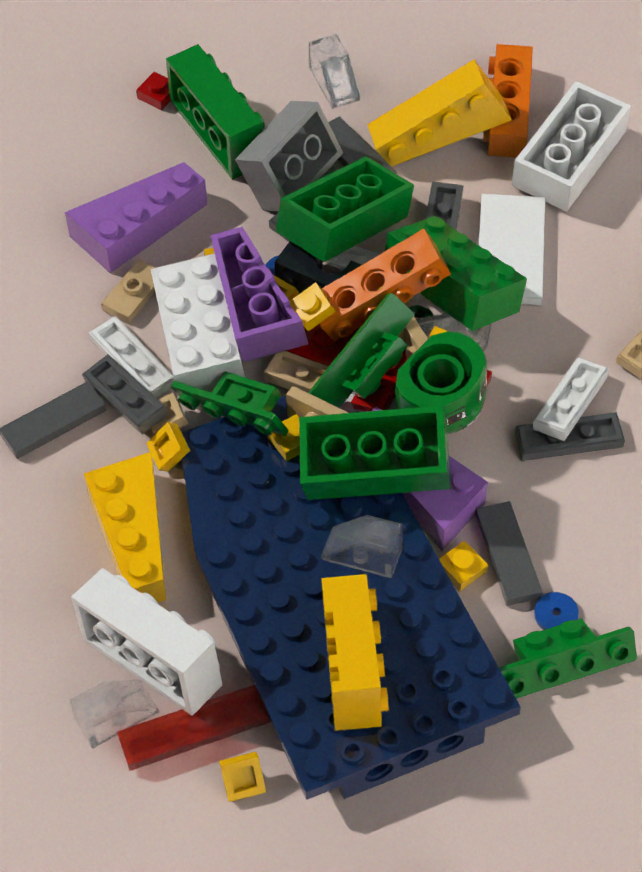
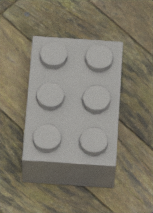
(289, 153)

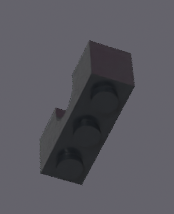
(303, 269)

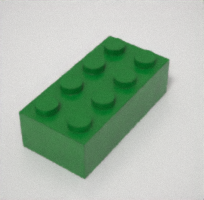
(212, 106)
(344, 208)
(479, 283)
(374, 453)

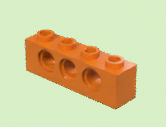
(513, 80)
(384, 270)

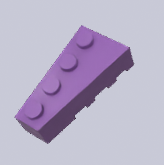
(137, 215)
(256, 305)
(448, 510)

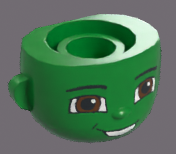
(445, 372)

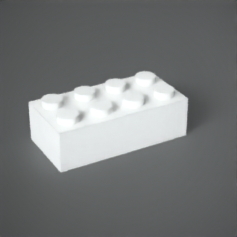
(570, 145)
(196, 322)
(148, 640)

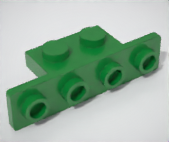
(366, 355)
(239, 400)
(565, 655)

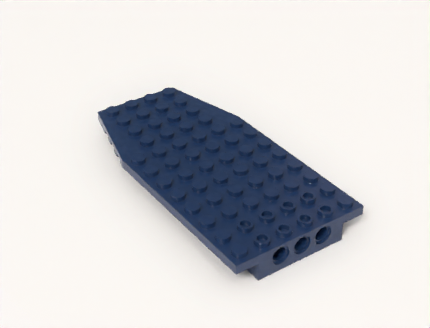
(265, 570)

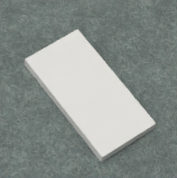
(515, 235)

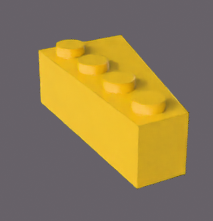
(439, 115)
(129, 520)
(352, 652)

